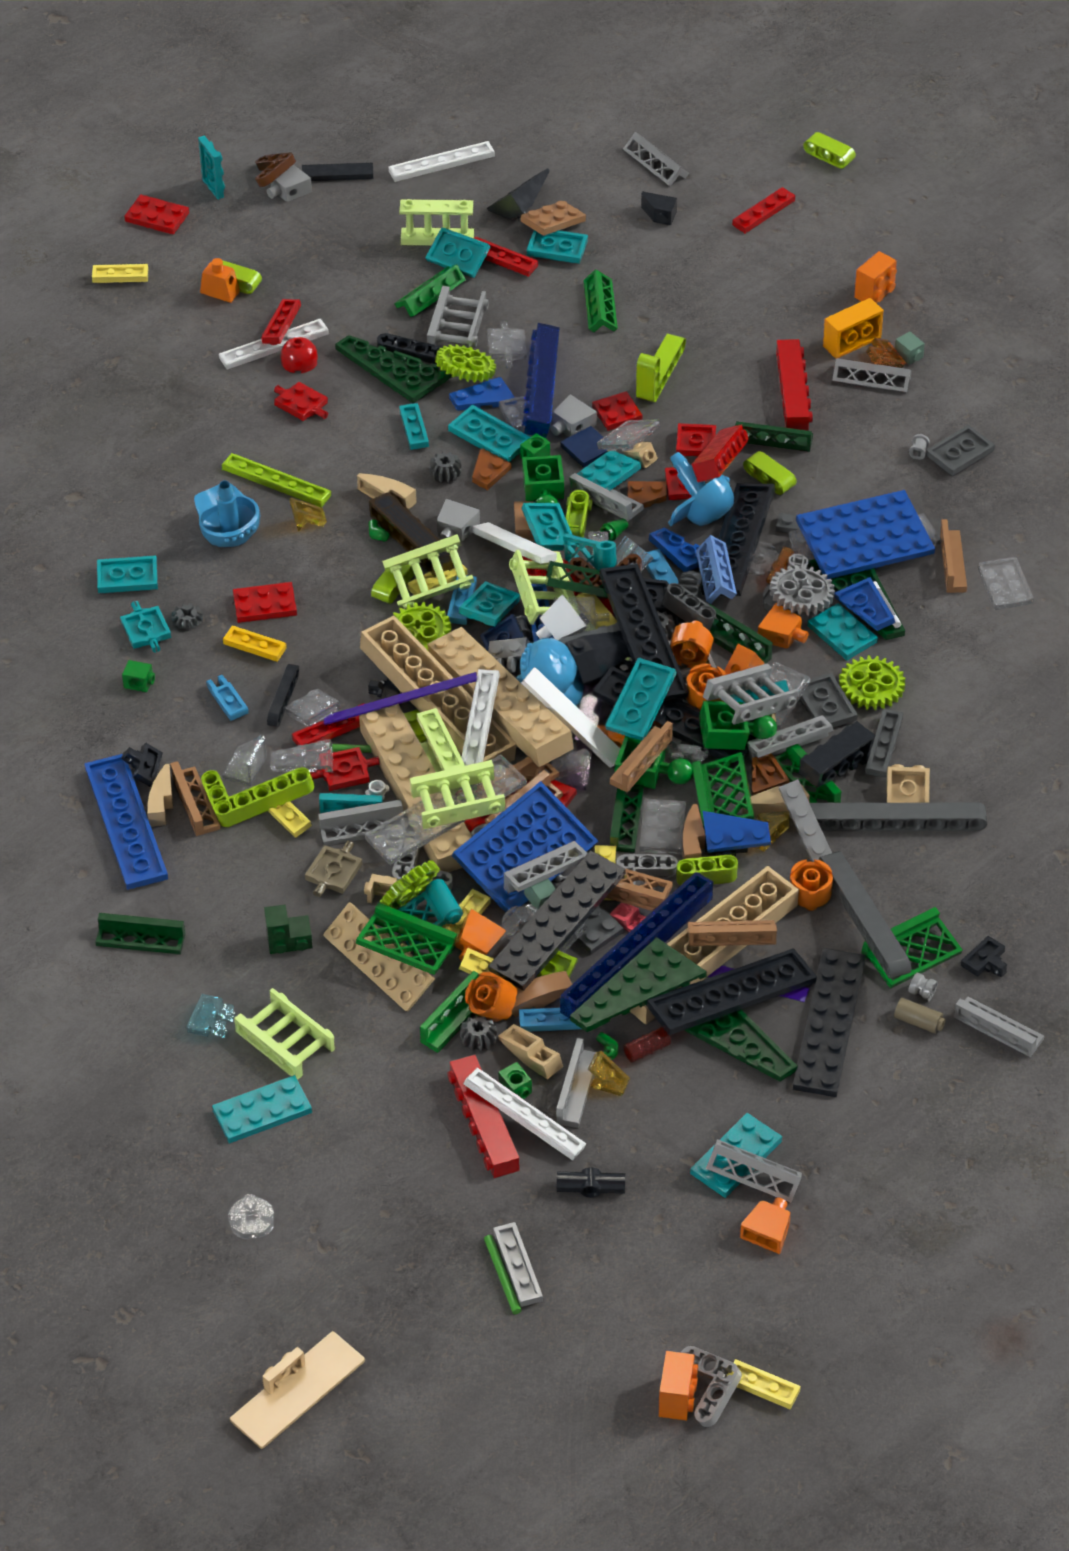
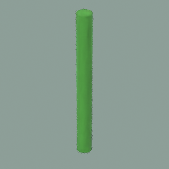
(502, 1274)

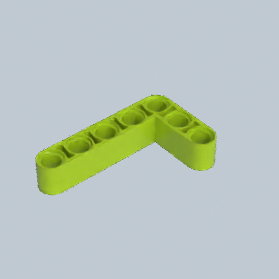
(655, 370)
(255, 799)

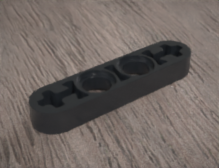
(392, 342)
(283, 695)

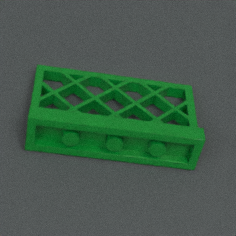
(705, 792)
(916, 927)
(411, 929)

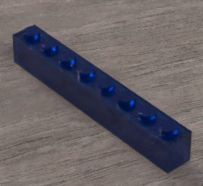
(541, 381)

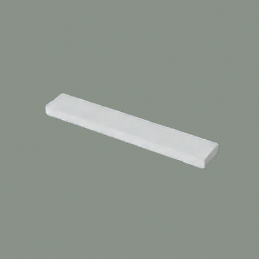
(441, 161)
(256, 350)
(514, 542)
(480, 716)
(571, 717)
(524, 1113)

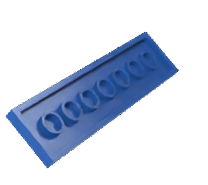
(126, 822)

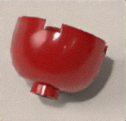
(299, 355)

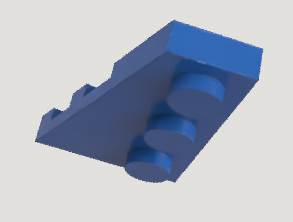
(481, 394)
(676, 549)
(866, 603)
(733, 832)

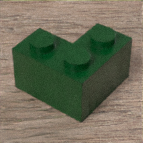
(286, 933)

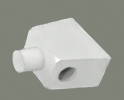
(560, 620)

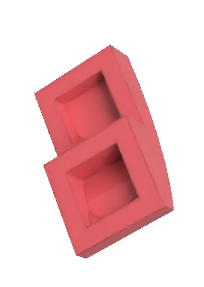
(627, 916)

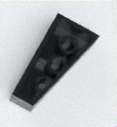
(837, 755)

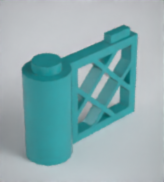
(603, 552)
(441, 903)

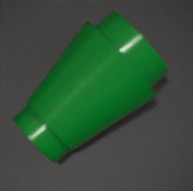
(614, 528)

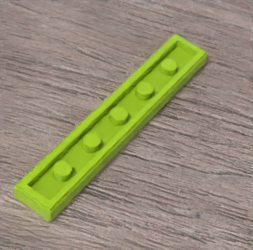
(276, 480)

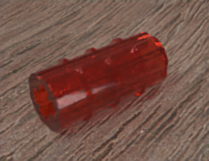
(646, 1044)

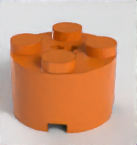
(691, 643)
(697, 681)
(813, 882)
(491, 996)

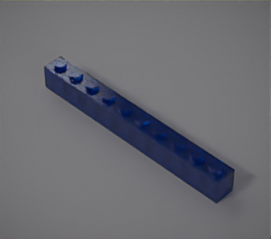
(660, 923)

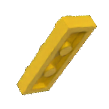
(254, 643)

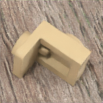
(644, 452)
(378, 886)

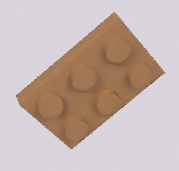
(553, 217)

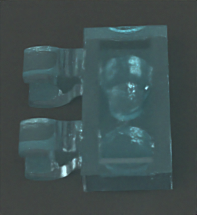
(205, 1014)

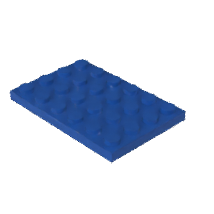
(865, 534)
(516, 836)

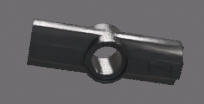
(590, 1182)

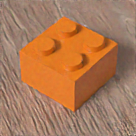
(875, 278)
(678, 1385)

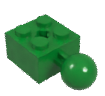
(543, 478)
(721, 733)
(679, 770)

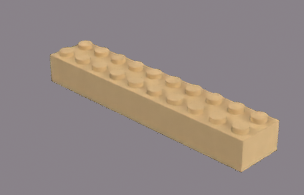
(413, 667)
(515, 707)
(402, 759)
(761, 898)

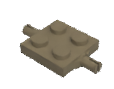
(333, 869)

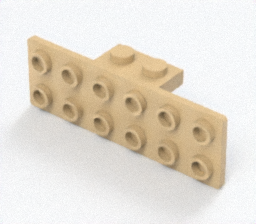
(398, 980)
(295, 1387)

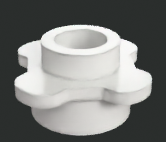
(377, 787)

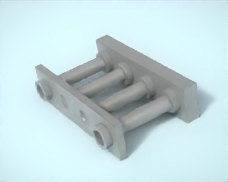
(442, 311)
(750, 679)

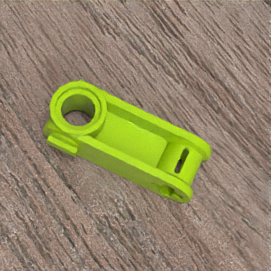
(577, 511)

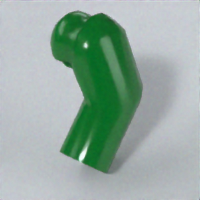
(377, 533)
(609, 1044)

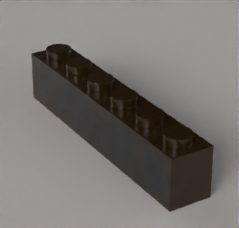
(406, 529)

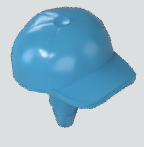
(707, 500)
(226, 515)
(555, 663)

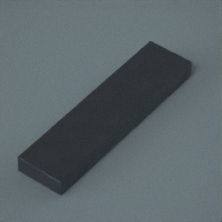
(342, 171)

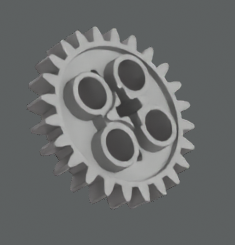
(802, 590)

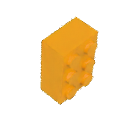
(852, 328)

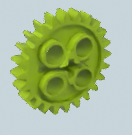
(465, 363)
(424, 622)
(872, 682)
(410, 885)

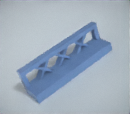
(720, 567)

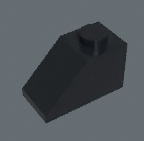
(659, 207)

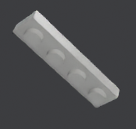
(804, 820)
(517, 1264)

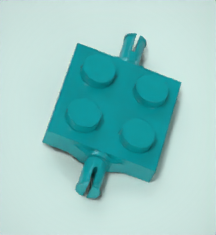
(145, 627)

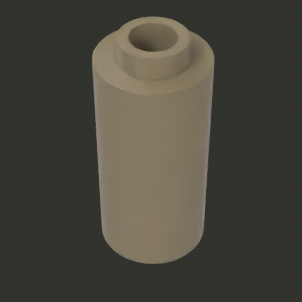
(919, 1016)

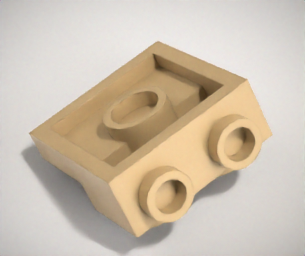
(907, 784)

